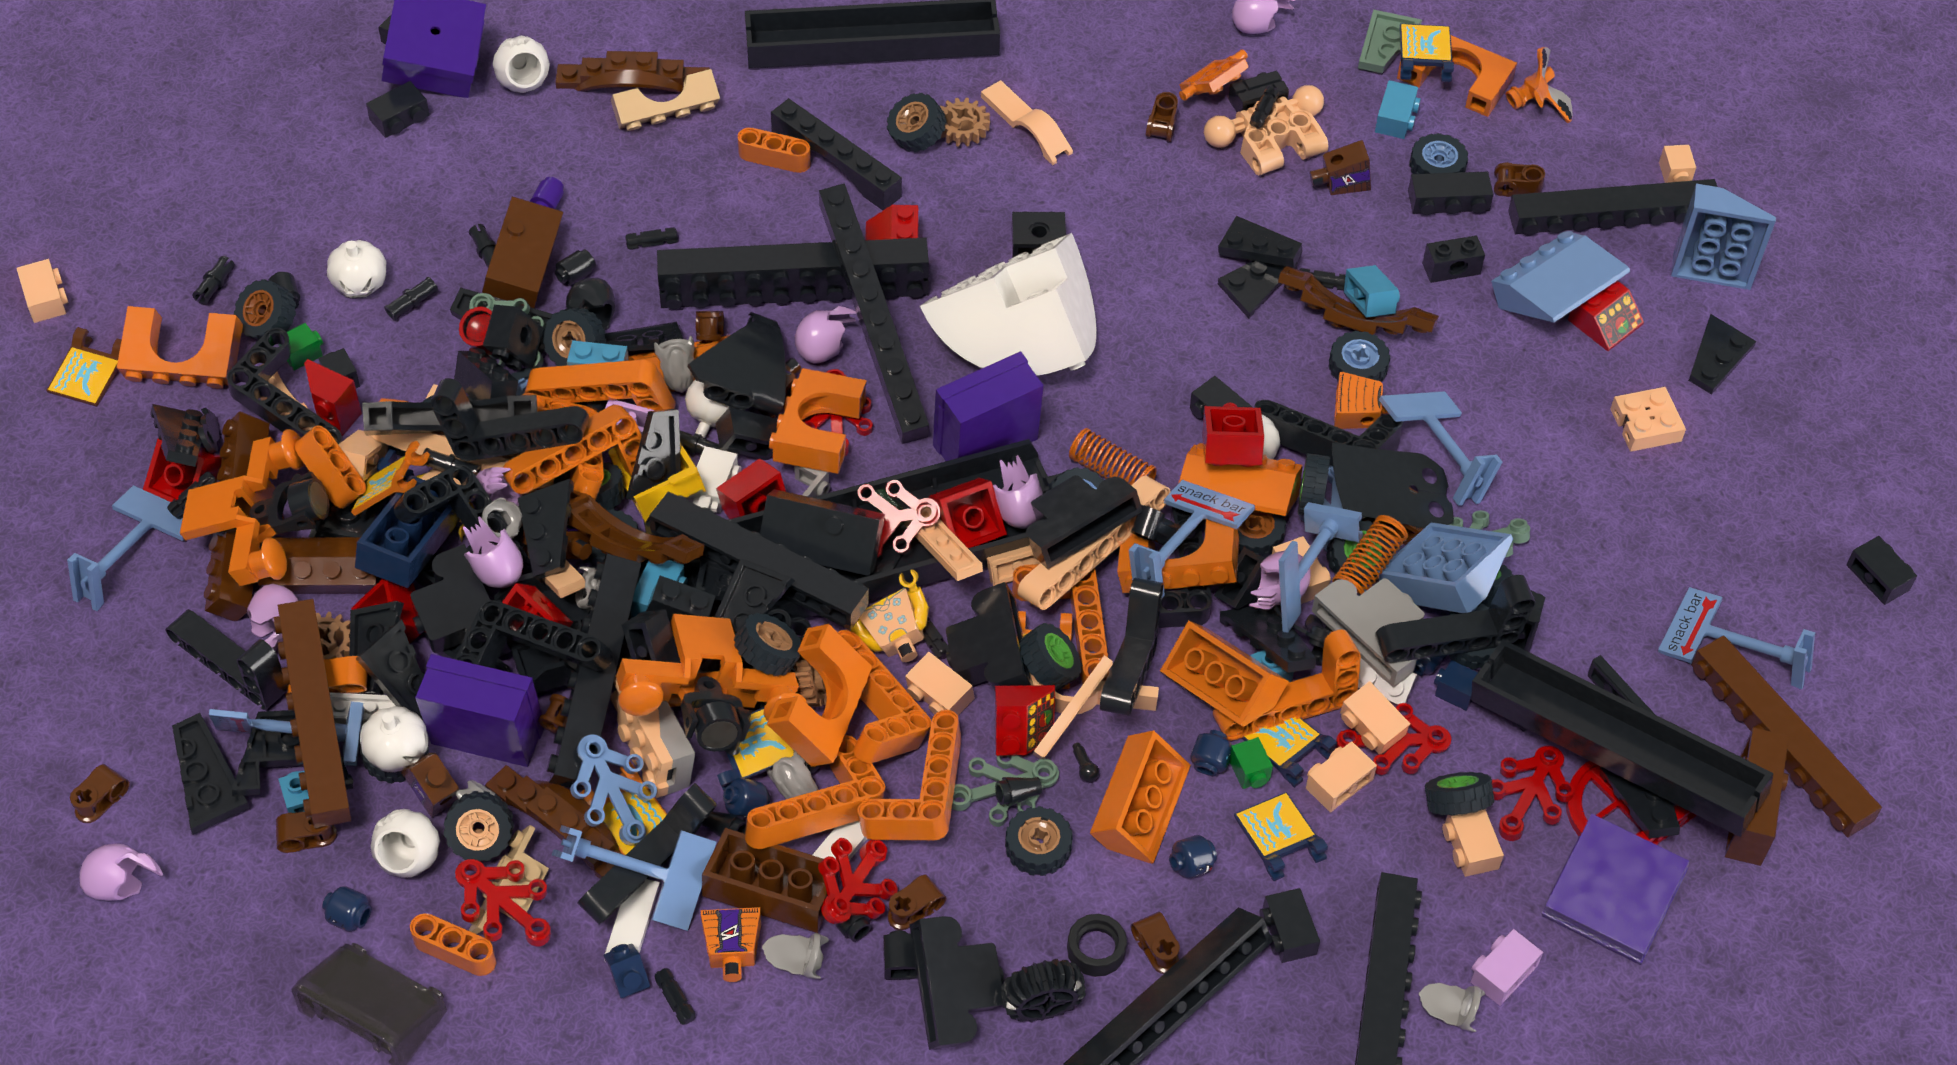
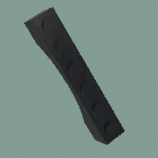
(869, 175)
(418, 417)

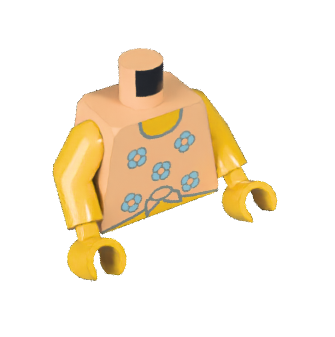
(895, 621)

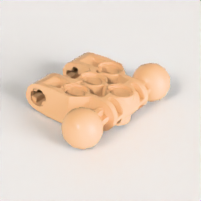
(1287, 125)

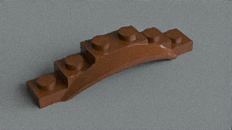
(625, 70)
(1343, 313)
(624, 541)
(552, 807)

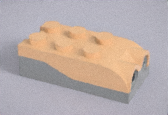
(660, 744)

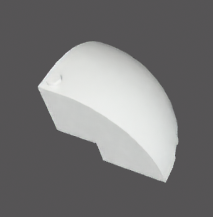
(1027, 305)

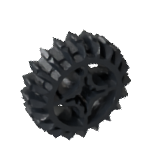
(1043, 990)

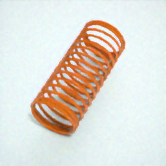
(1076, 458)
(1360, 589)

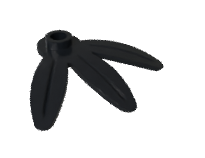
(1312, 628)

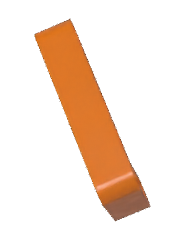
(603, 382)
(561, 461)
(589, 474)
(1083, 616)
(1310, 694)
(901, 719)
(820, 808)
(930, 815)

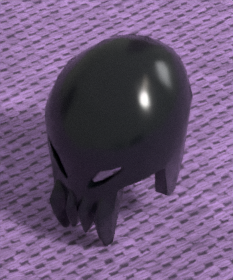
(594, 296)

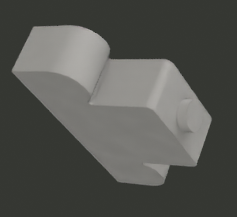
(1363, 615)

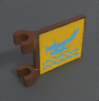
(85, 371)

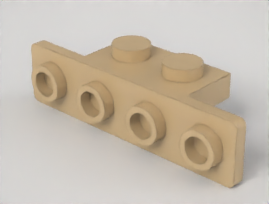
(533, 871)

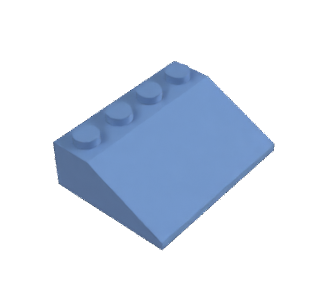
(1721, 239)
(1557, 277)
(1448, 566)

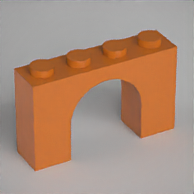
(1491, 70)
(210, 365)
(813, 394)
(1209, 565)
(844, 677)

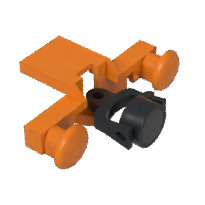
(213, 509)
(720, 701)

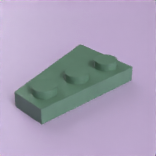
(1383, 40)

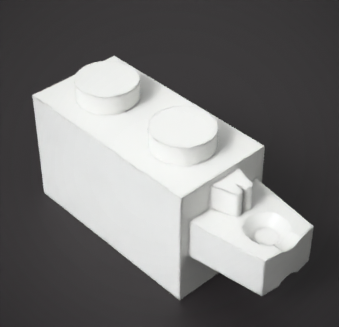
(714, 469)

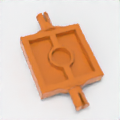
(1214, 76)

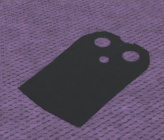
(1380, 482)

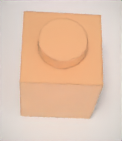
(1677, 163)

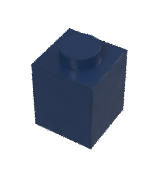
(1455, 684)

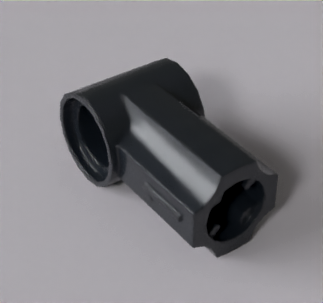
(1153, 526)

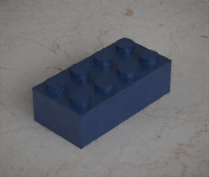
(401, 549)

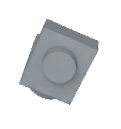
(816, 480)

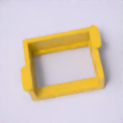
(682, 483)

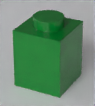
(304, 345)
(1251, 763)

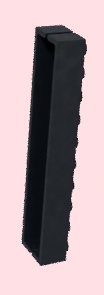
(871, 33)
(784, 273)
(1622, 737)

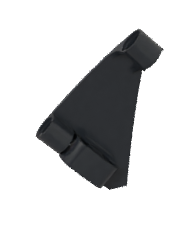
(746, 367)

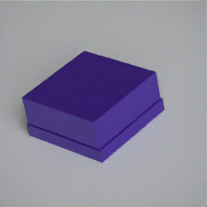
(434, 44)
(988, 409)
(480, 710)
(1615, 889)

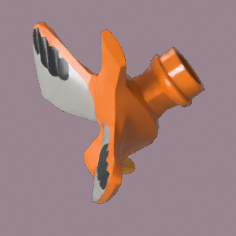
(1536, 87)

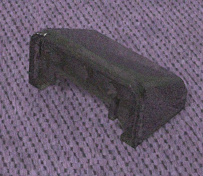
(371, 1001)

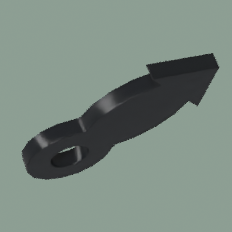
(209, 431)

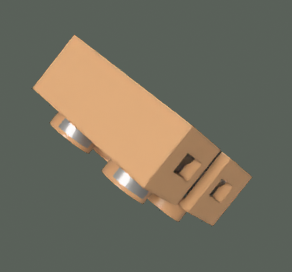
(1648, 419)

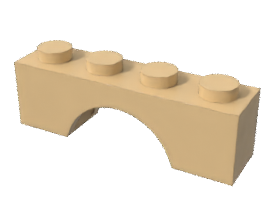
(634, 108)

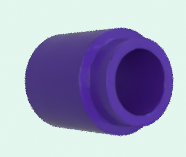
(548, 192)

